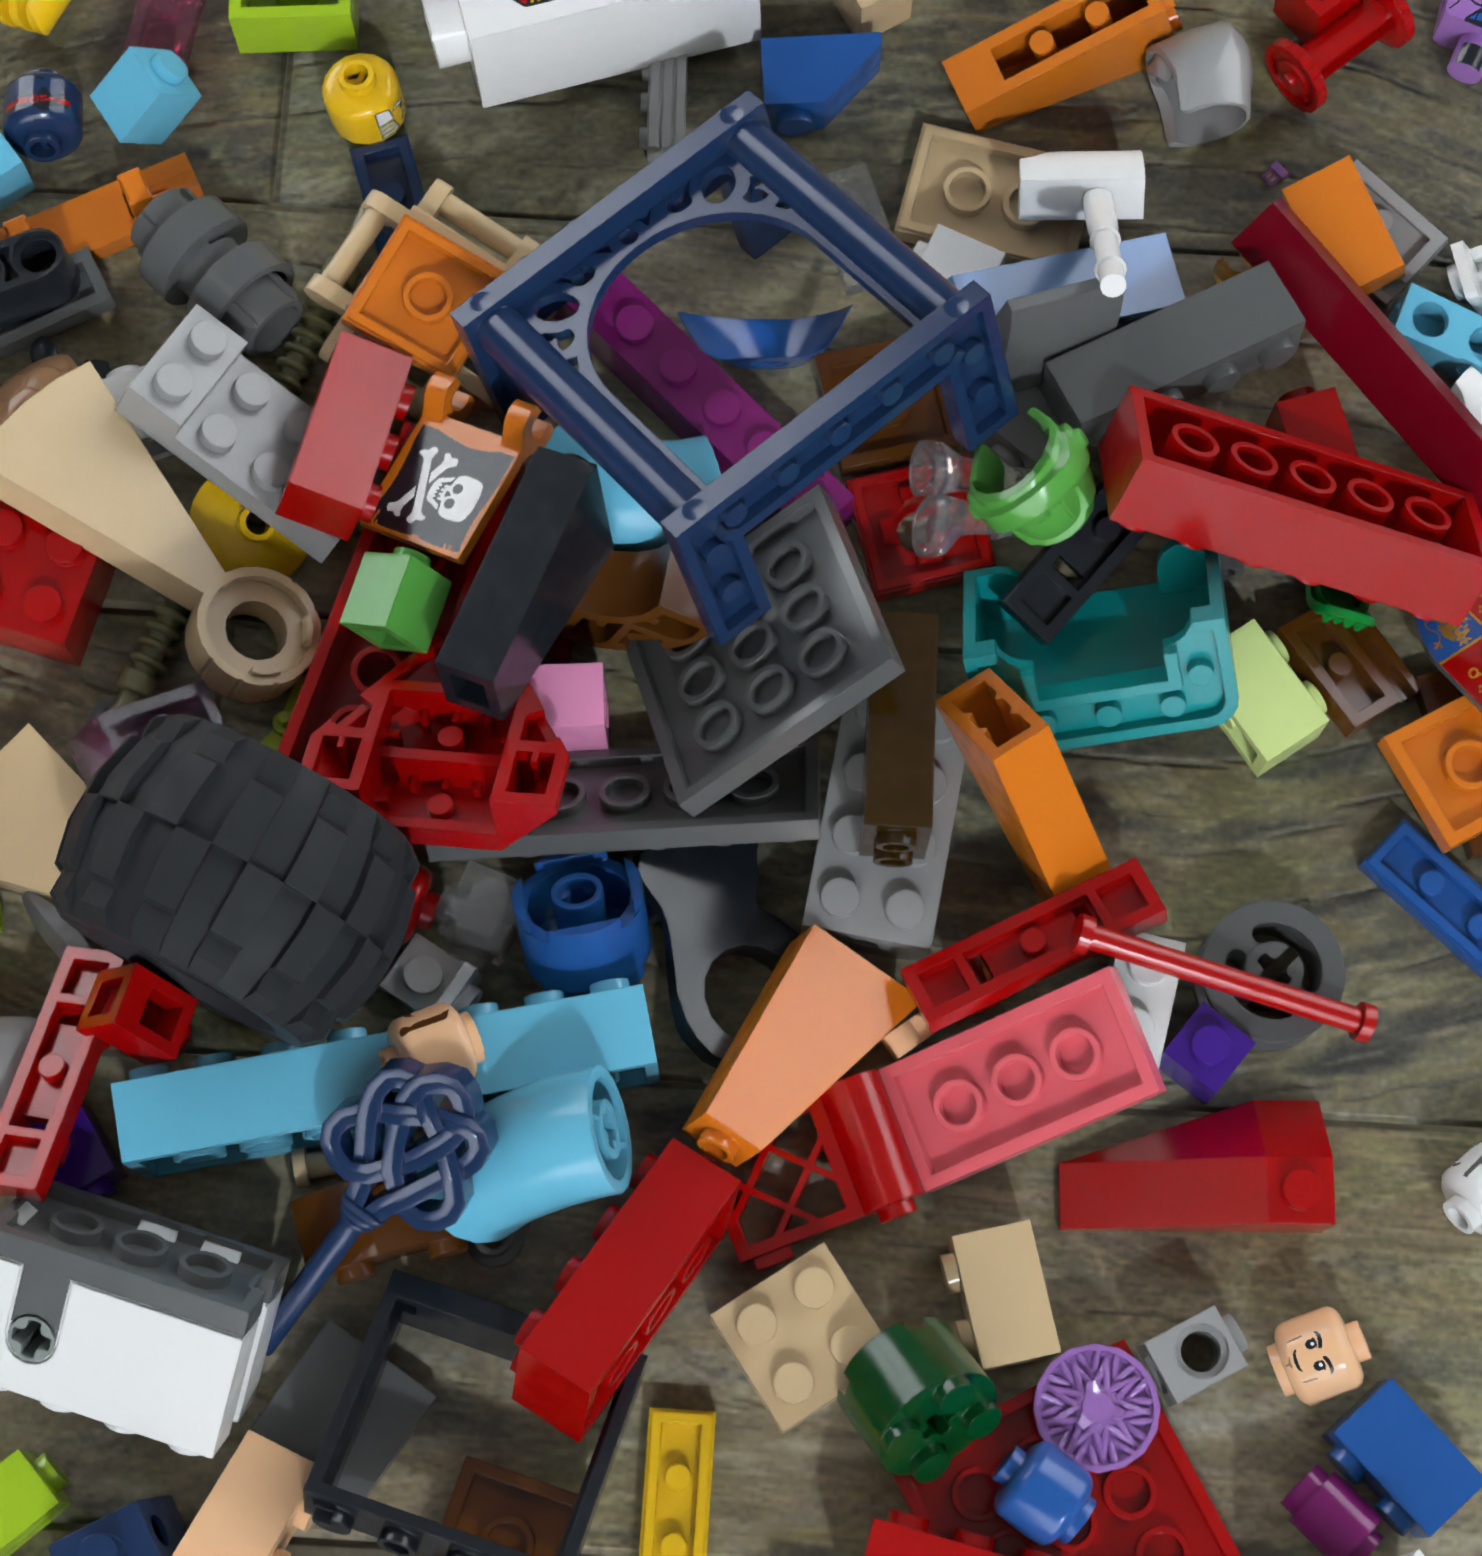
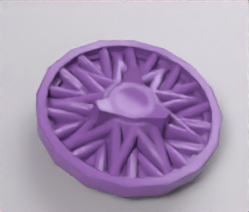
(1097, 1407)

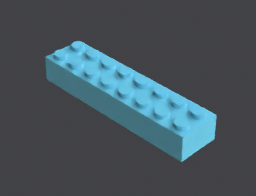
(278, 1100)

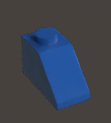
(814, 77)

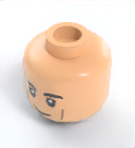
(1318, 1356)

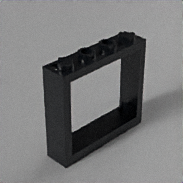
(481, 1327)

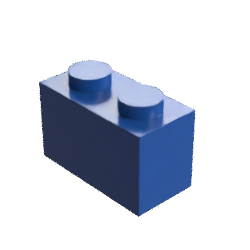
(1402, 1460)

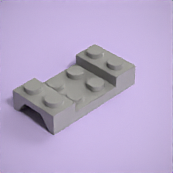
(225, 420)

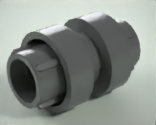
(200, 256)

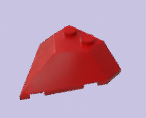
(443, 767)

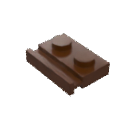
(1350, 669)

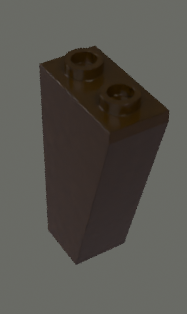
(901, 748)

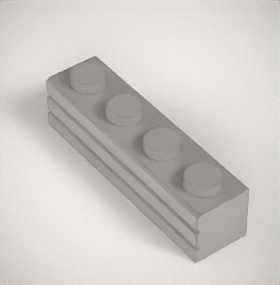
(664, 105)

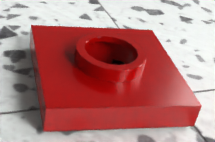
(893, 571)

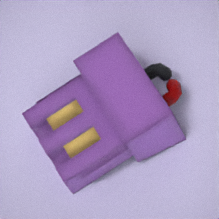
(1275, 174)

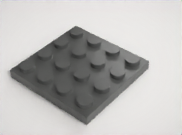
(783, 676)

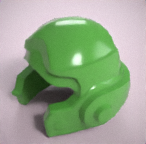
(1049, 500)

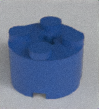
(582, 921)

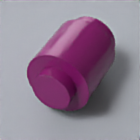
(1333, 1515)

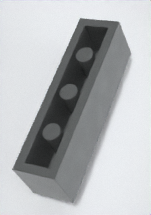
(1178, 350)

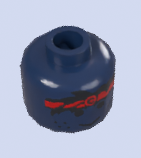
(41, 113)

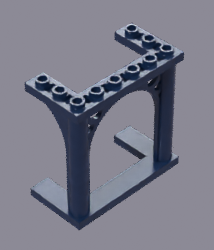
(766, 197)

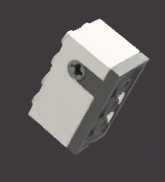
(133, 1317)

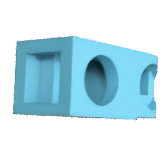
(1439, 330)

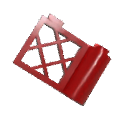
(865, 1159)

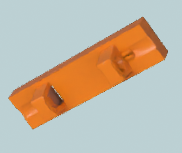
(102, 215)

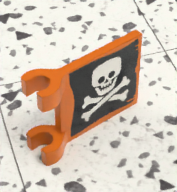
(453, 472)

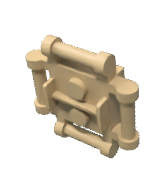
(384, 211)

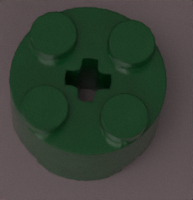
(918, 1398)

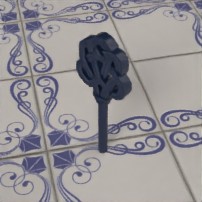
(449, 1108)

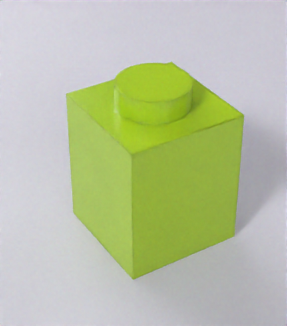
(29, 1497)

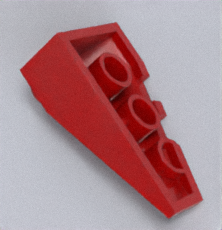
(1223, 1172)

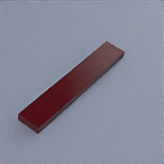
(1369, 348)

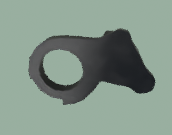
(707, 913)

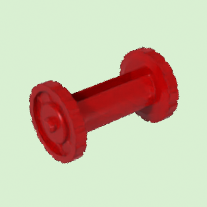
(1302, 69)

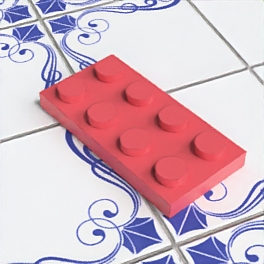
(1022, 1079)

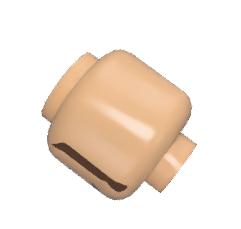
(435, 1037)

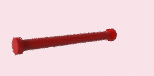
(1357, 1020)

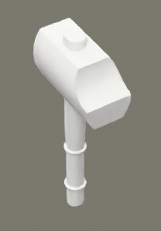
(1088, 188)

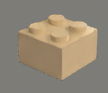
(797, 1336)

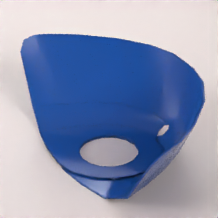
(764, 342)

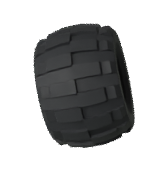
(237, 877)

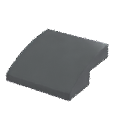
(1051, 324)

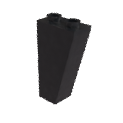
(527, 583)

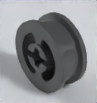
(1235, 942)

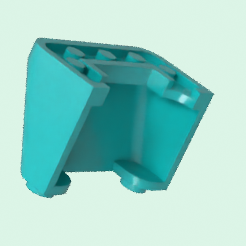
(1126, 660)

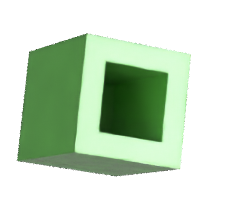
(396, 600)

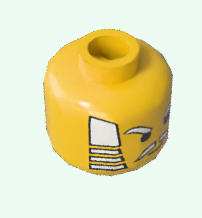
(364, 98)

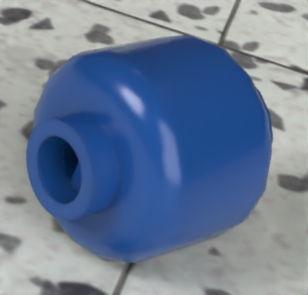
(1043, 1493)

